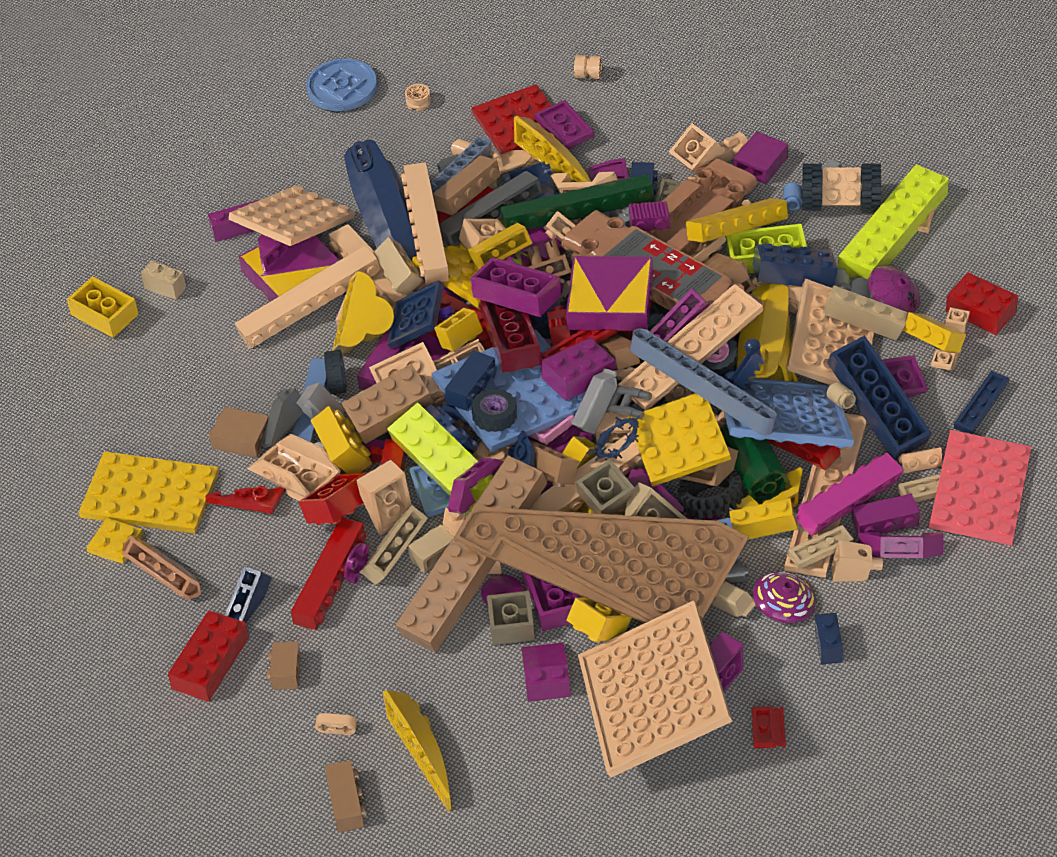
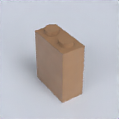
(238, 432)

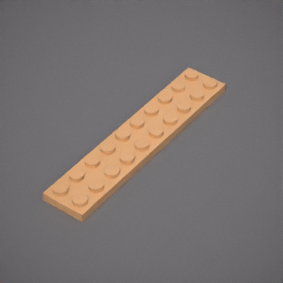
(819, 482)

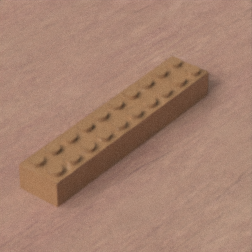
(462, 570)

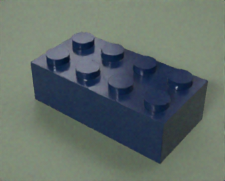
(794, 265)

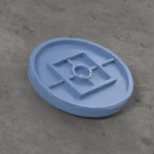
(341, 84)

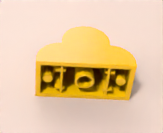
(363, 314)

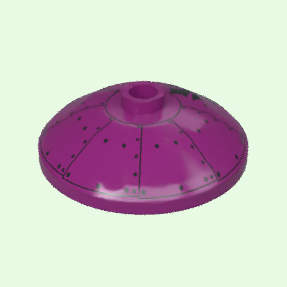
(894, 288)

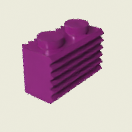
(650, 216)

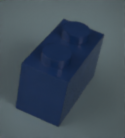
(828, 638)

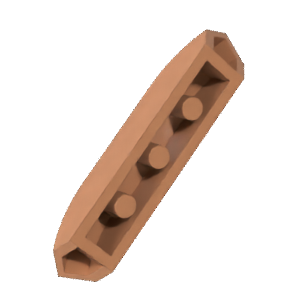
(161, 567)

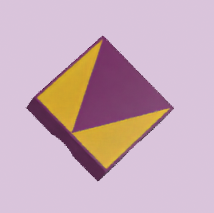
(293, 268)
(610, 293)

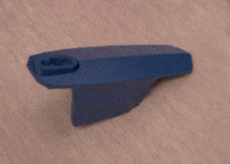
(379, 195)

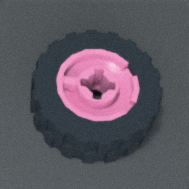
(725, 360)

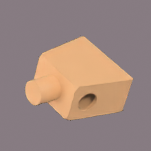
(853, 562)

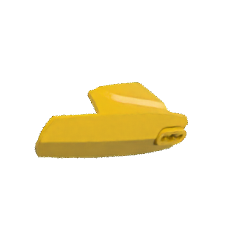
(771, 330)

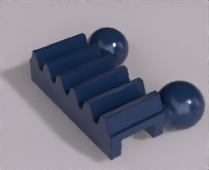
(747, 366)

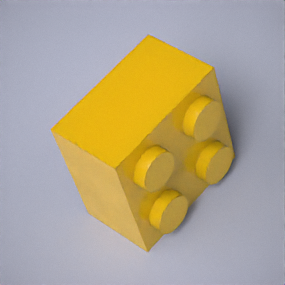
(597, 620)

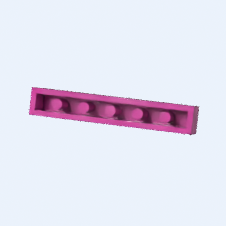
(850, 492)

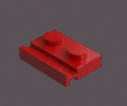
(768, 727)

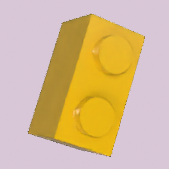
(458, 329)

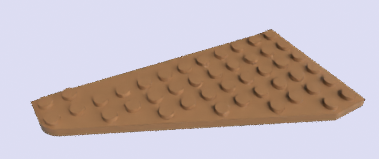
(613, 560)

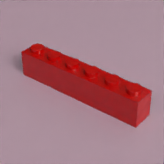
(327, 575)

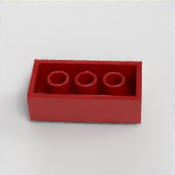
(208, 656)

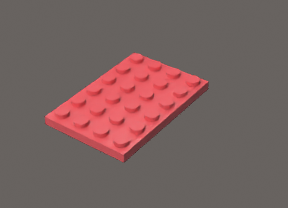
(980, 487)

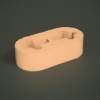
(336, 724)

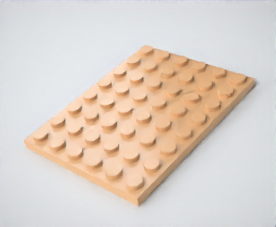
(653, 689)

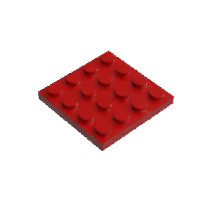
(498, 115)

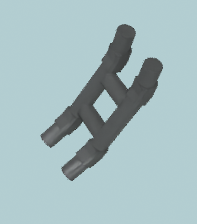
(624, 408)

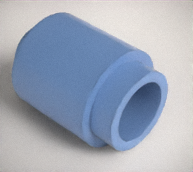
(793, 194)

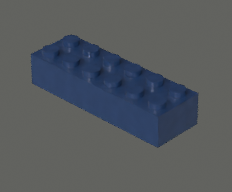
(879, 397)

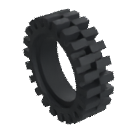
(714, 504)

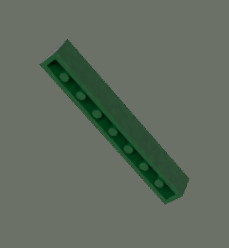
(580, 202)

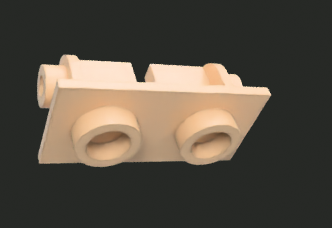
(921, 460)

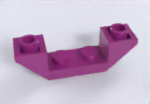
(461, 496)
(903, 546)

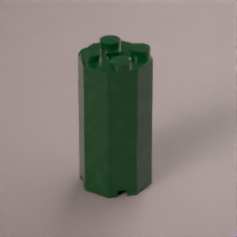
(757, 466)

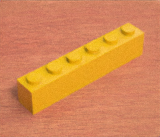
(736, 220)

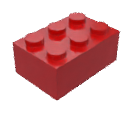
(988, 303)
(332, 500)

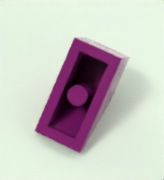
(270, 251)

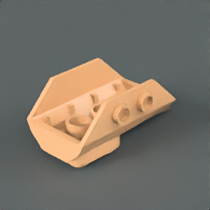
(296, 466)

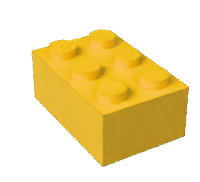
(102, 306)
(341, 441)

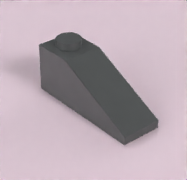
(282, 416)

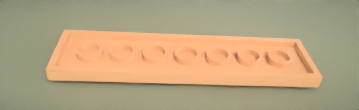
(697, 340)

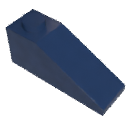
(248, 594)

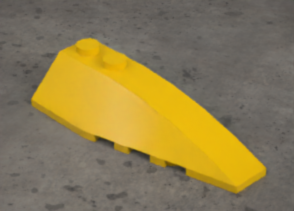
(547, 148)
(419, 740)

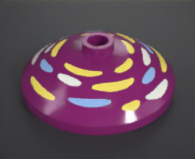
(784, 597)

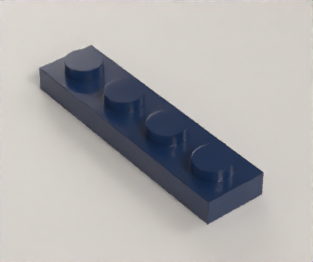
(981, 403)

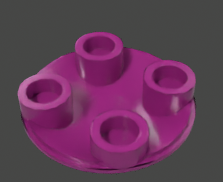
(355, 562)
(500, 585)

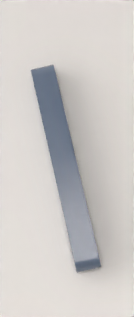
(703, 382)

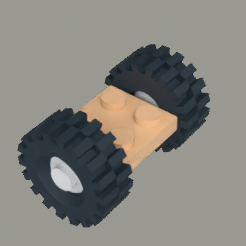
(841, 187)

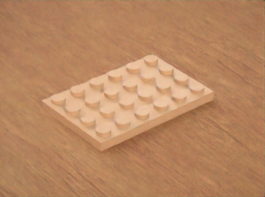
(292, 215)
(818, 335)

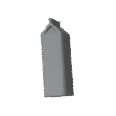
(595, 401)

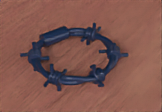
(607, 433)

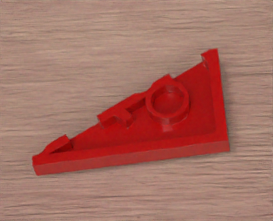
(250, 498)

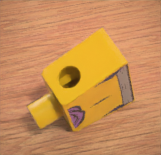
(581, 450)

